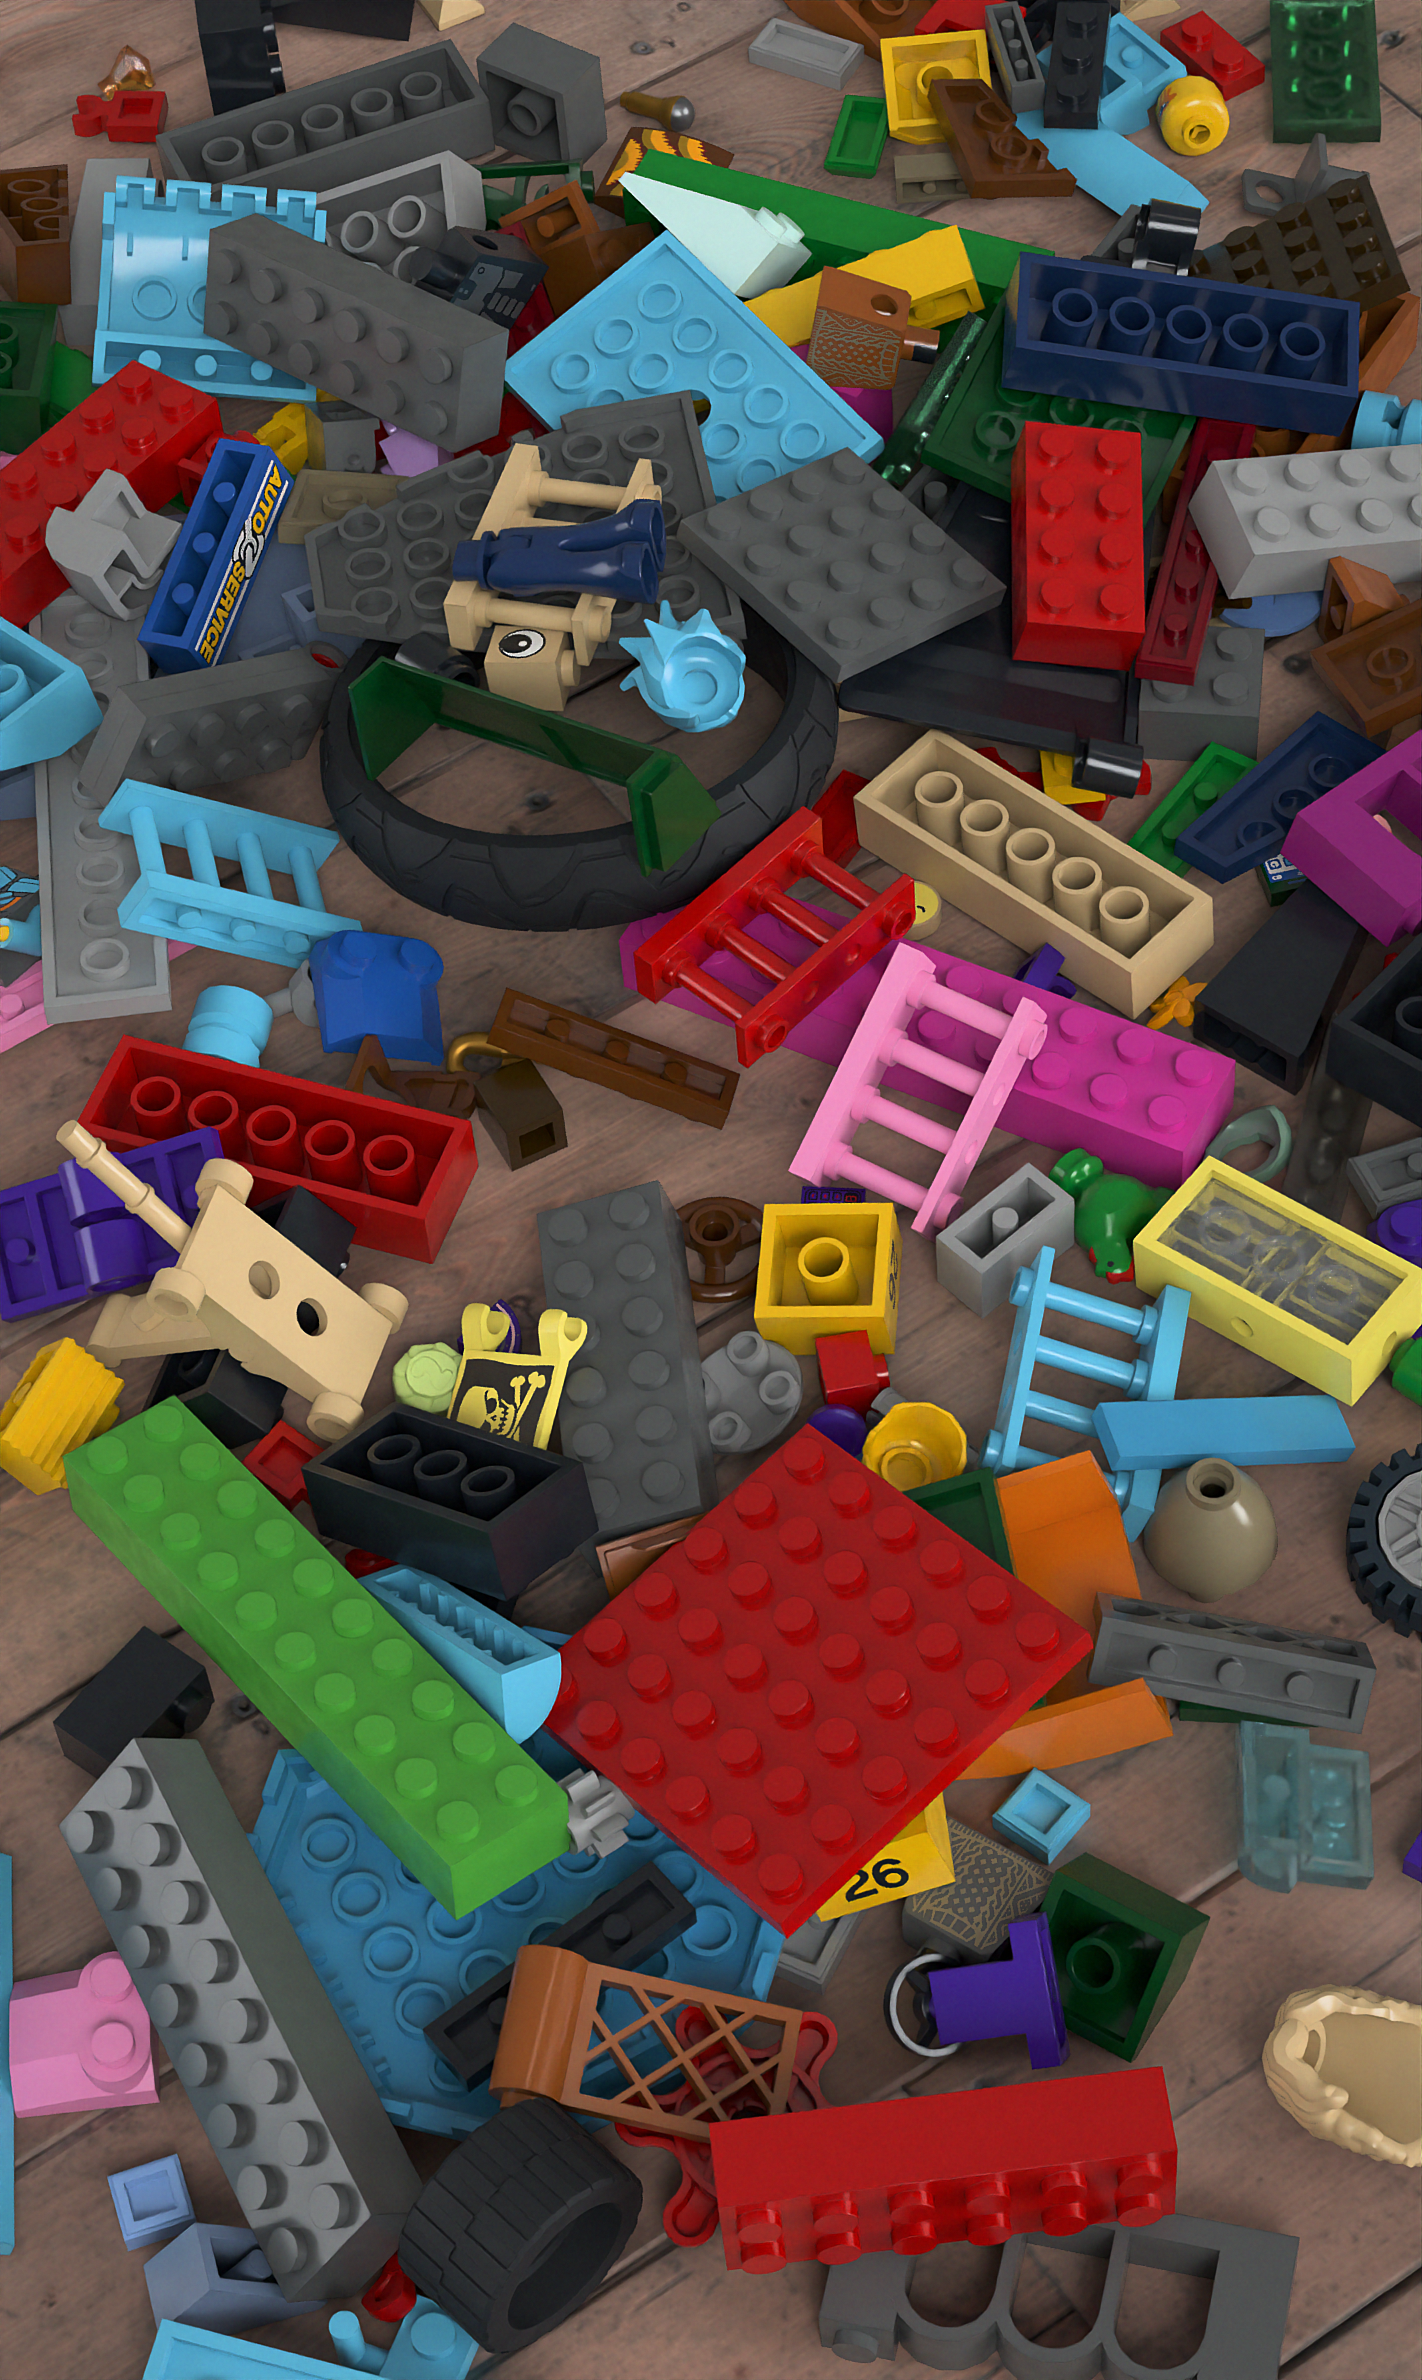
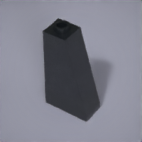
(1282, 988)

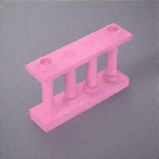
(883, 1043)

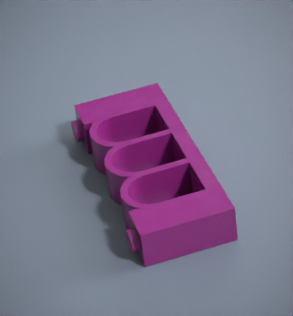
(1356, 856)

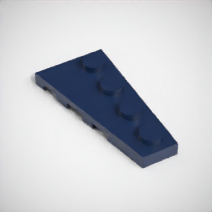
(1258, 811)

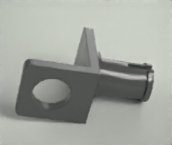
(1310, 181)

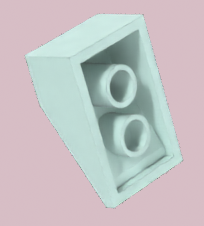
(737, 244)

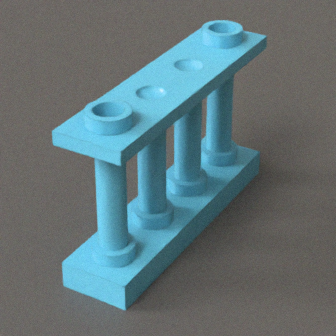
(200, 908)
(1148, 1378)

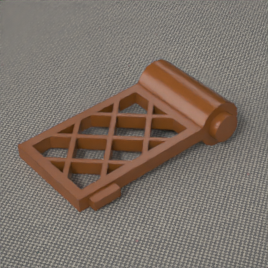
(551, 2025)

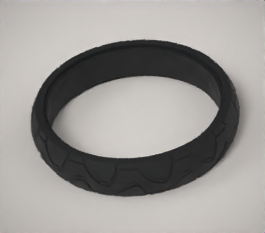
(593, 874)

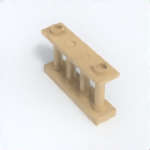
(513, 504)

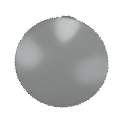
(750, 1393)

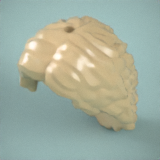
(1350, 2070)

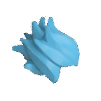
(687, 671)

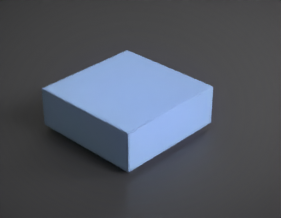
(152, 2202)

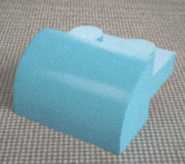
(1133, 77)

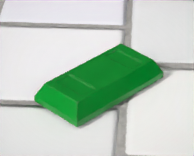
(858, 137)

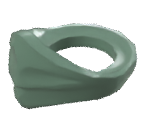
(1262, 1124)

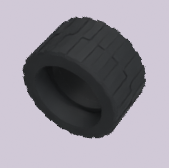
(520, 2225)

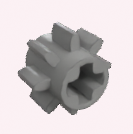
(595, 1813)

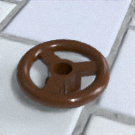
(715, 1232)

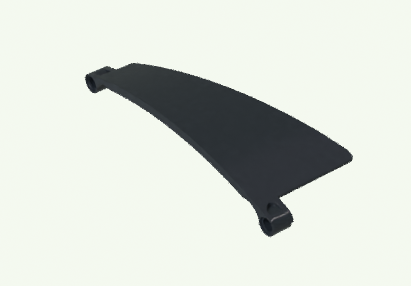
(967, 674)

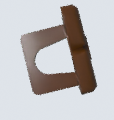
(421, 1089)

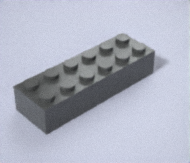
(338, 128)
(355, 332)
(636, 1383)

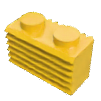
(53, 1411)

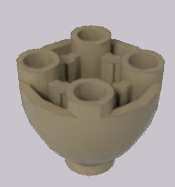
(1211, 1530)

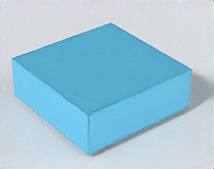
(1041, 1816)

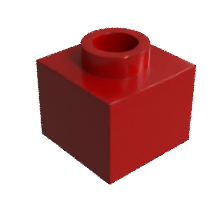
(850, 1372)

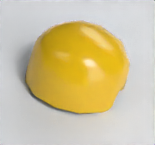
(916, 1446)

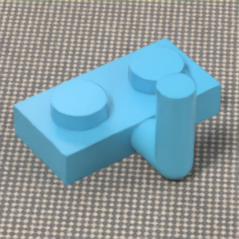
(424, 2349)

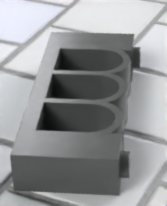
(1252, 2271)

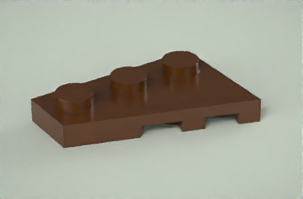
(988, 146)

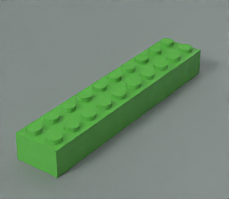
(320, 1657)

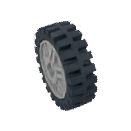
(1387, 1541)

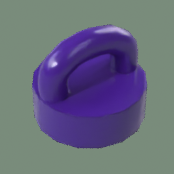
(841, 1426)

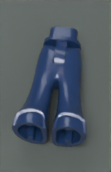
(599, 558)

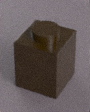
(520, 1114)

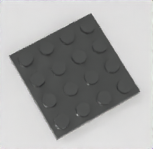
(841, 564)

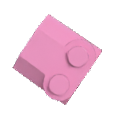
(81, 2041)

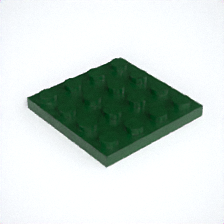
(985, 422)

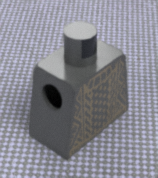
(973, 1914)

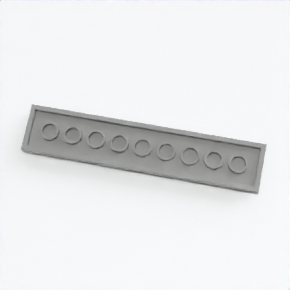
(83, 869)

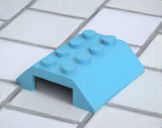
(158, 278)

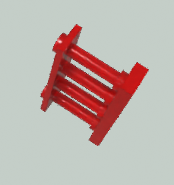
(757, 887)

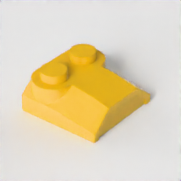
(908, 71)

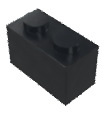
(139, 1694)

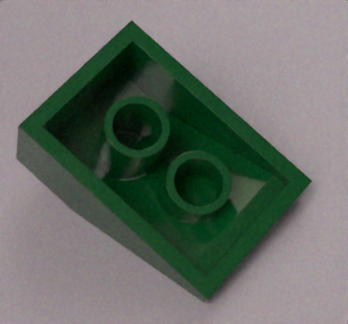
(25, 372)

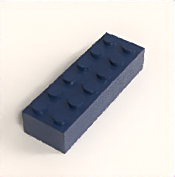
(1181, 344)

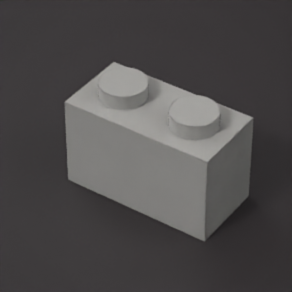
(1000, 1234)

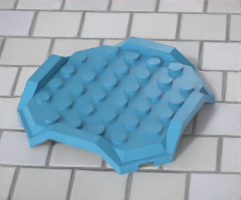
(402, 1959)

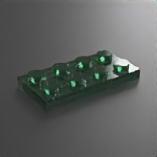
(1324, 71)

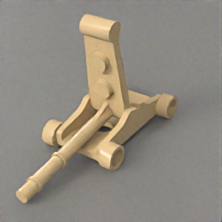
(242, 1293)

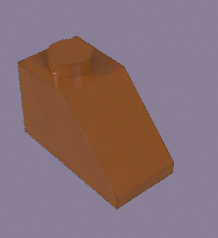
(554, 218)
(1354, 598)

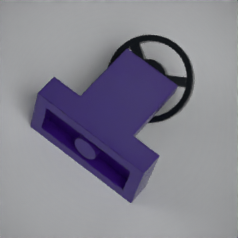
(987, 1998)

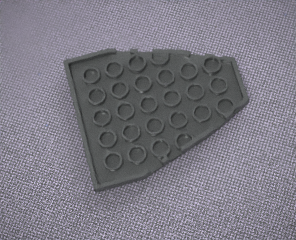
(392, 566)

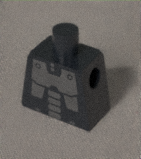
(480, 273)

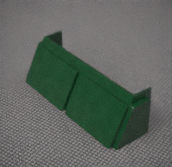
(401, 702)

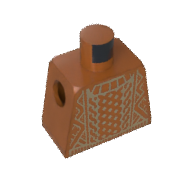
(864, 332)

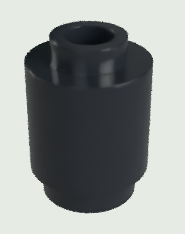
(436, 656)

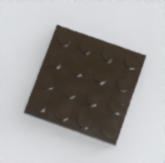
(1316, 248)

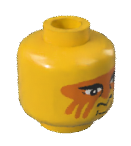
(1189, 111)

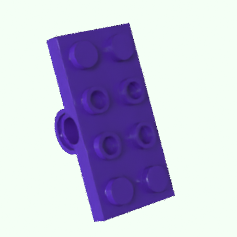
(77, 1241)

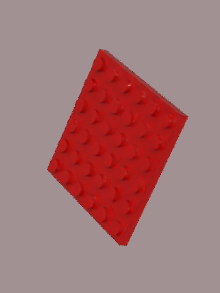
(804, 1676)

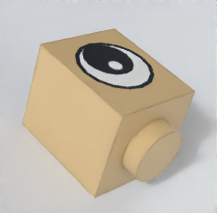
(531, 666)

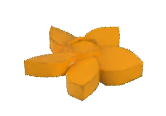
(1175, 1004)

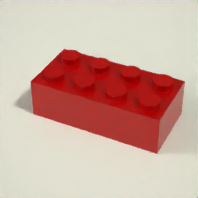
(1077, 546)

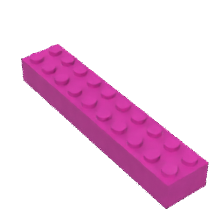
(1095, 1084)

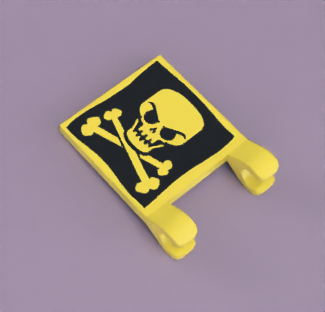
(513, 1391)

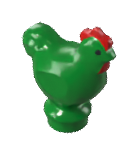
(1107, 1211)

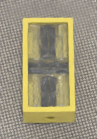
(1281, 1279)

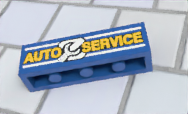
(216, 557)

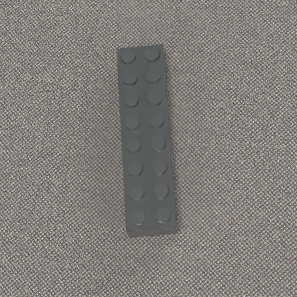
(243, 2019)

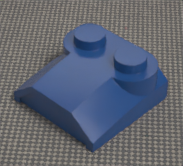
(378, 989)

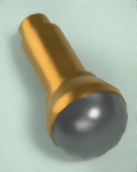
(673, 112)

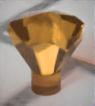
(129, 73)

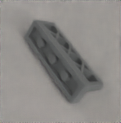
(1232, 1663)

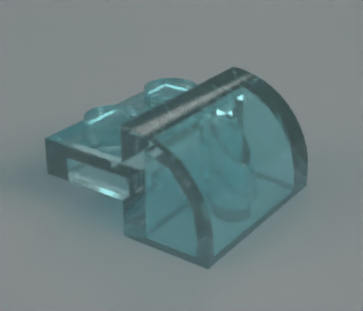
(1301, 1810)

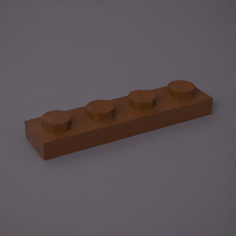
(613, 1058)

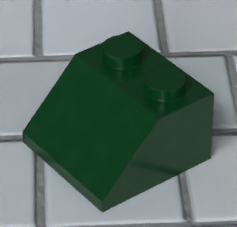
(1117, 1952)

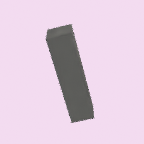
(1014, 57)

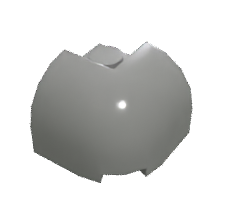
(112, 547)

